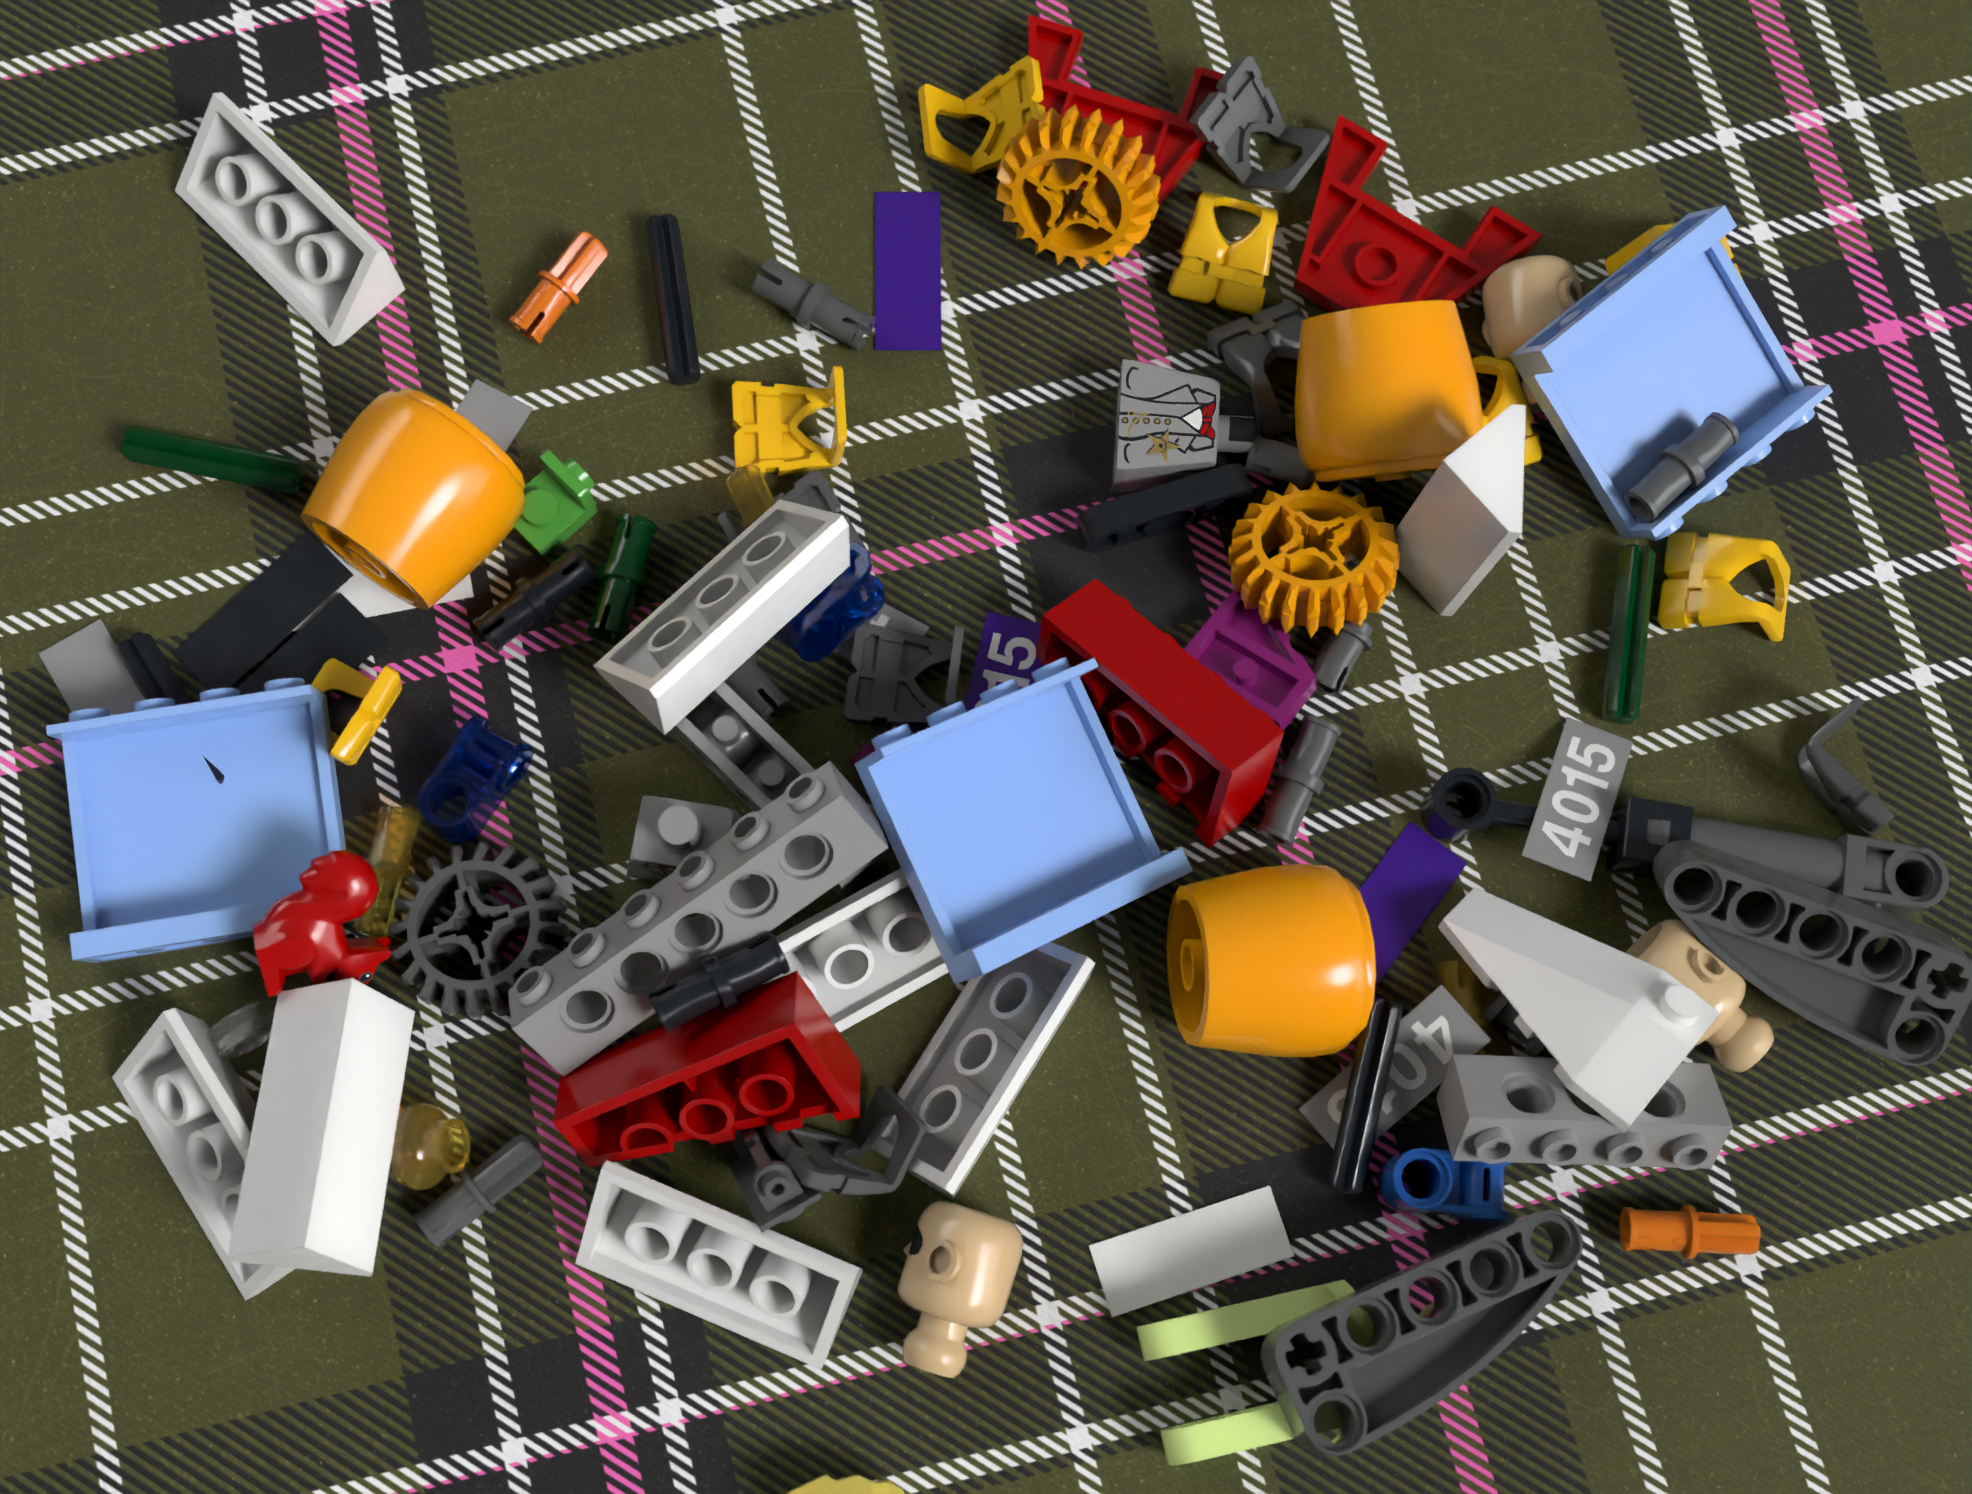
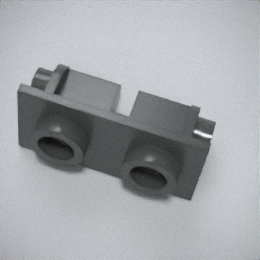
(767, 1181)

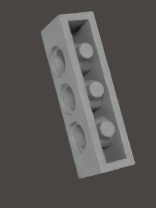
(751, 760)
(1525, 1114)

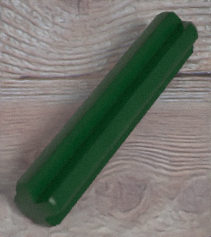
(213, 459)
(1628, 634)

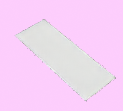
(1191, 1251)

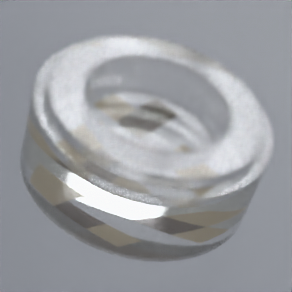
(241, 1030)

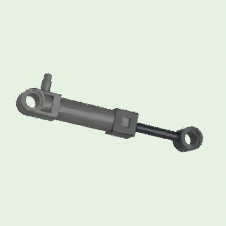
(1640, 827)

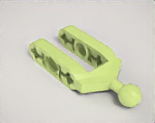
(1232, 1323)

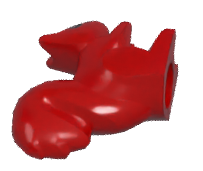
(307, 927)

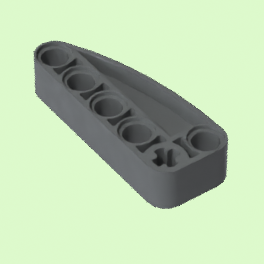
(1824, 970)
(1409, 1357)

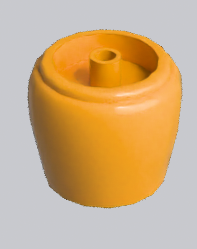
(1384, 391)
(415, 496)
(1271, 961)

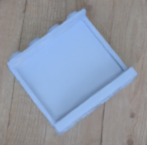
(1656, 356)
(1013, 820)
(169, 849)

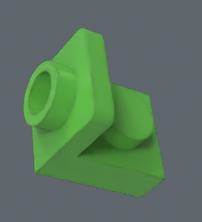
(555, 504)

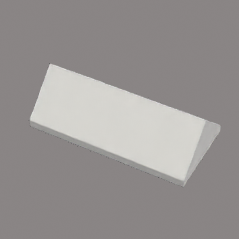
(285, 224)
(1466, 514)
(727, 611)
(864, 951)
(984, 1060)
(198, 1126)
(323, 1130)
(716, 1265)

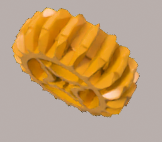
(1058, 156)
(1310, 574)

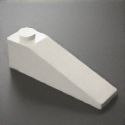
(1597, 1010)

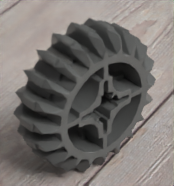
(452, 937)

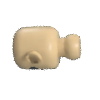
(1523, 300)
(1736, 1037)
(959, 1279)

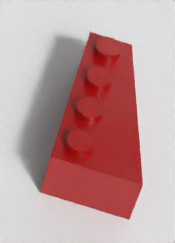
(1167, 708)
(715, 1075)

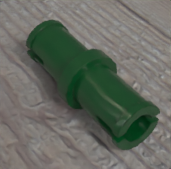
(622, 578)

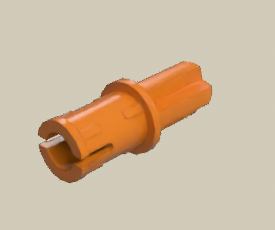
(559, 287)
(1688, 1232)

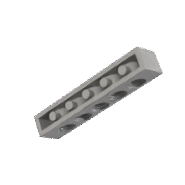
(734, 913)

